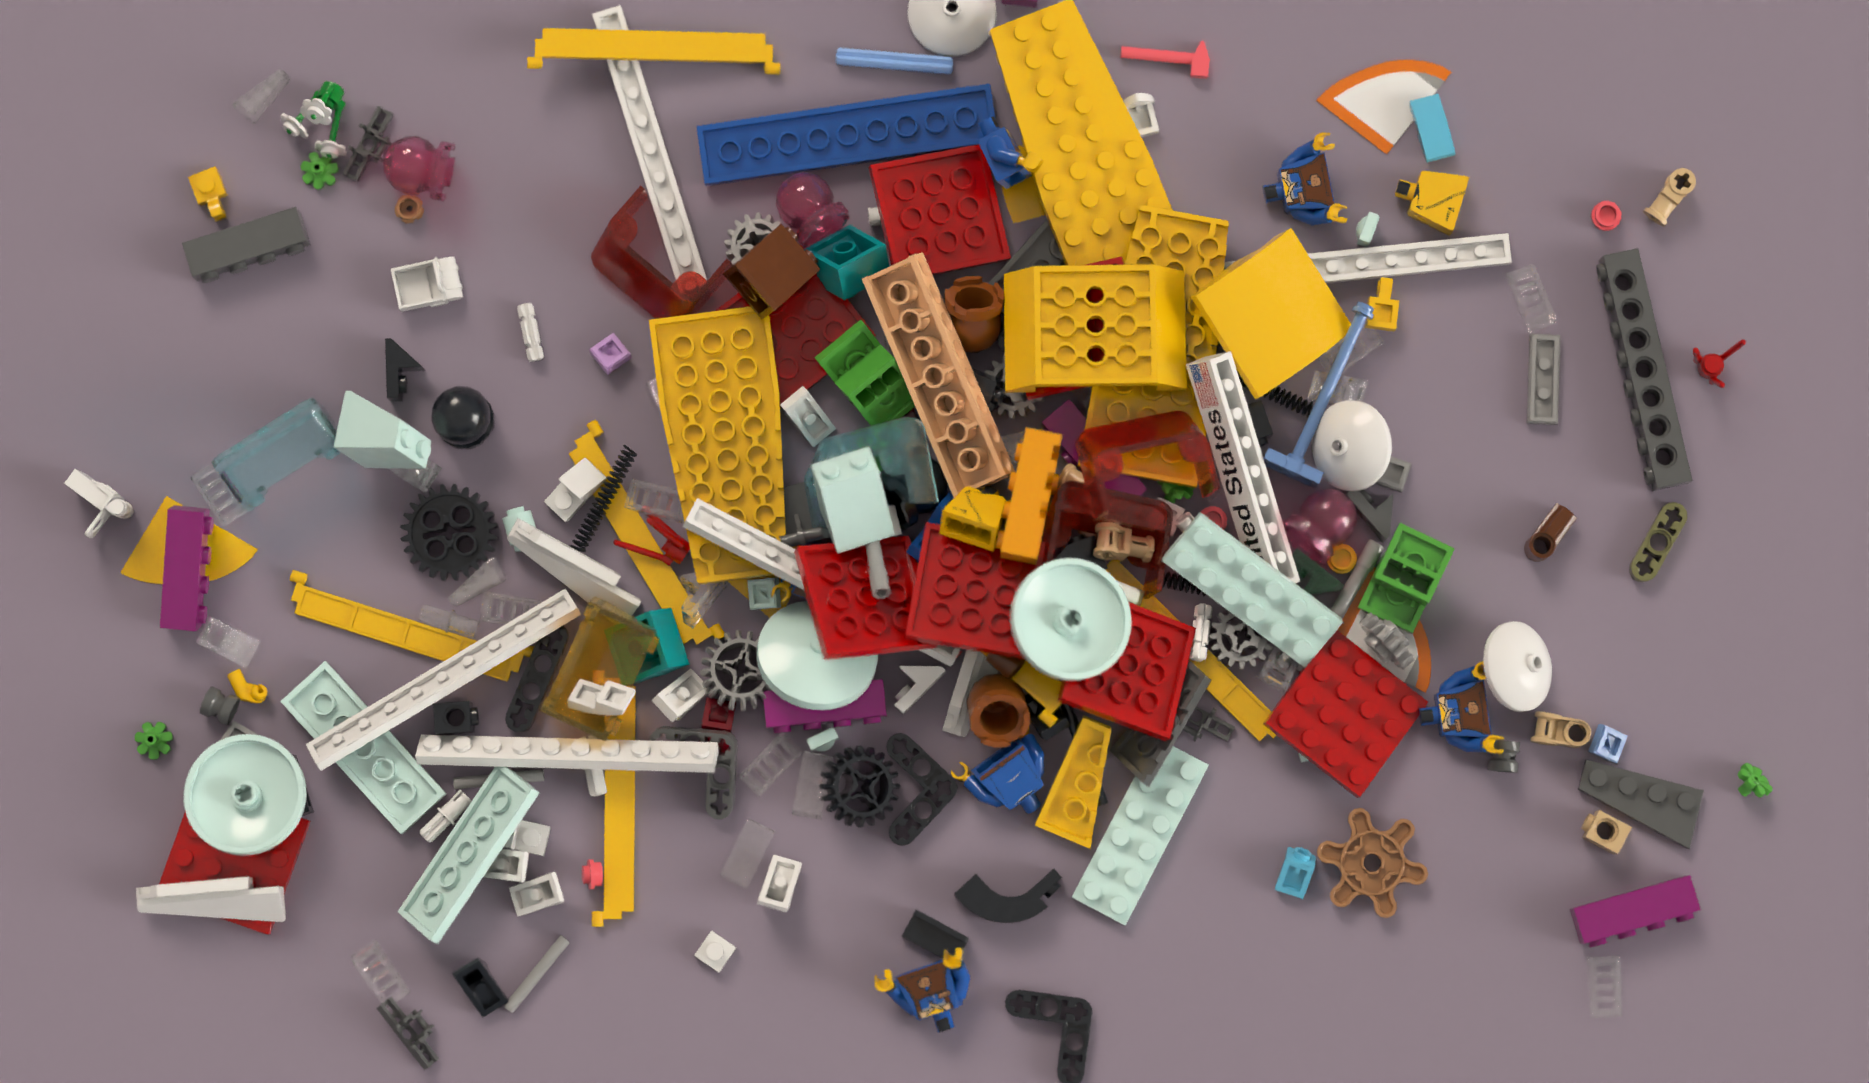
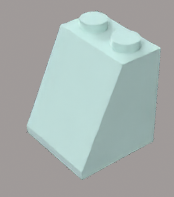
(377, 437)
(852, 499)

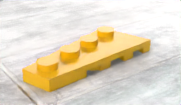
(1075, 792)

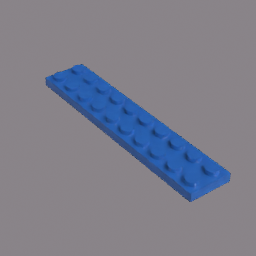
(843, 134)

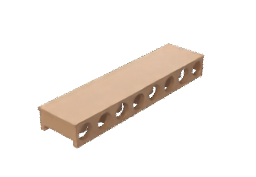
(938, 375)

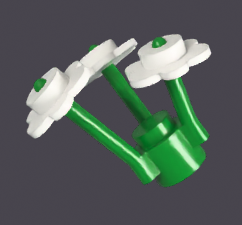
(319, 111)

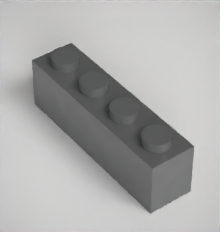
(246, 244)

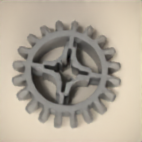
(727, 668)

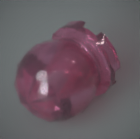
(417, 166)
(809, 206)
(1323, 522)

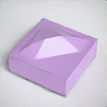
(610, 353)

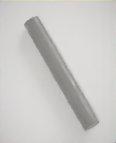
(478, 780)
(536, 974)

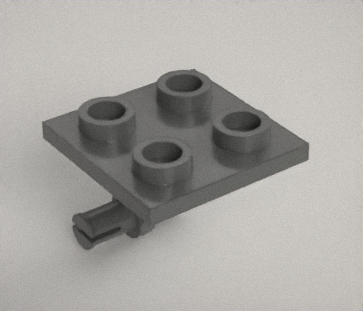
(797, 518)

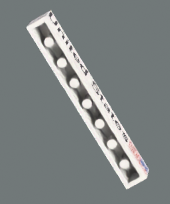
(1240, 461)

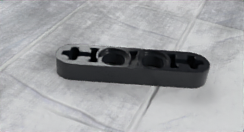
(542, 679)

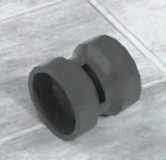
(218, 705)
(1506, 761)

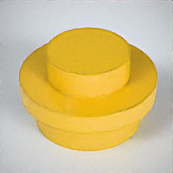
(1343, 559)

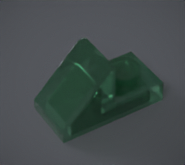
(1321, 580)

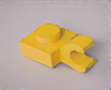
(208, 190)
(1384, 307)

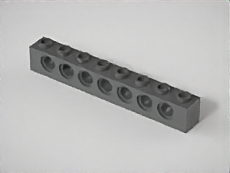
(1629, 265)

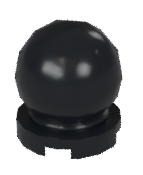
(462, 417)
(897, 494)

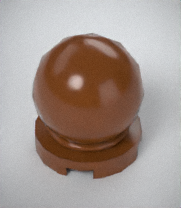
(975, 312)
(997, 710)

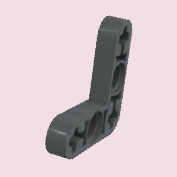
(725, 760)

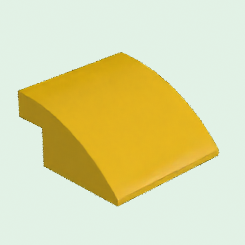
(1272, 313)

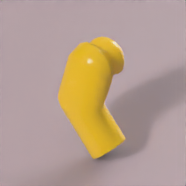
(246, 691)

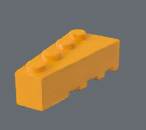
(1030, 496)

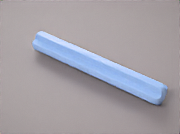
(894, 60)

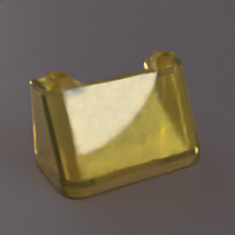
(605, 648)

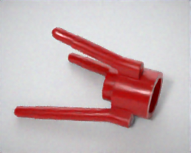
(1712, 364)
(675, 545)

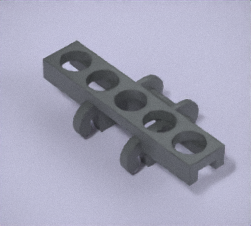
(367, 154)
(1210, 716)
(404, 1022)

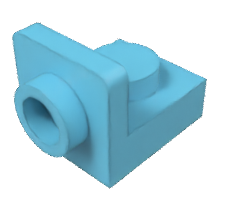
(1296, 872)

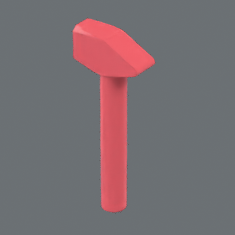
(1199, 60)

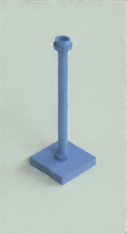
(1293, 464)

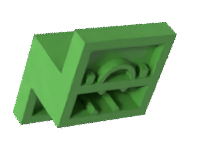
(867, 375)
(1406, 577)

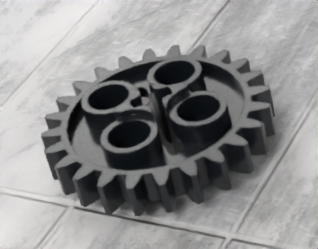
(446, 505)

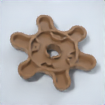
(1393, 864)

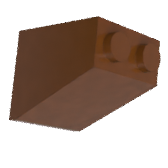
(772, 271)

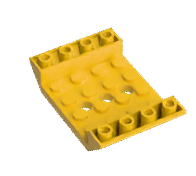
(1050, 336)

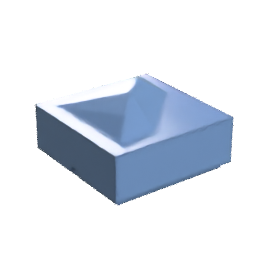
(1607, 743)

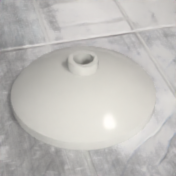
(951, 32)
(1364, 445)
(1517, 666)

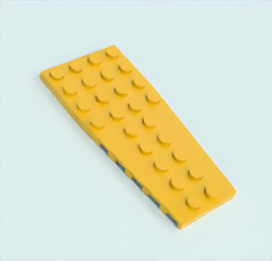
(1079, 126)
(1199, 249)
(722, 426)

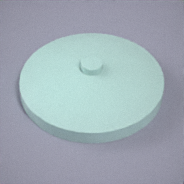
(1070, 619)
(795, 667)
(245, 794)

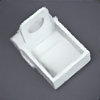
(427, 283)
(100, 496)

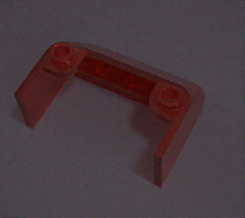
(639, 278)
(1102, 446)
(1142, 514)

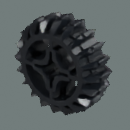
(851, 777)

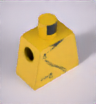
(1434, 198)
(974, 517)

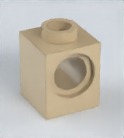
(1618, 835)

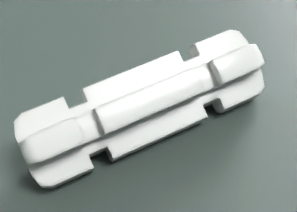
(530, 332)
(1201, 638)

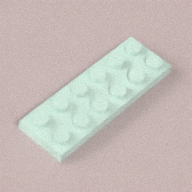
(1252, 589)
(379, 768)
(1139, 837)
(468, 853)

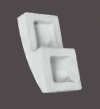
(600, 700)

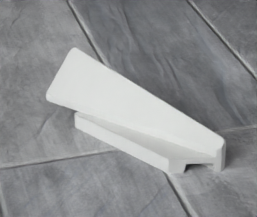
(572, 567)
(972, 669)
(214, 898)

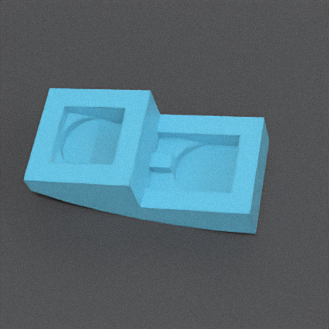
(1432, 128)

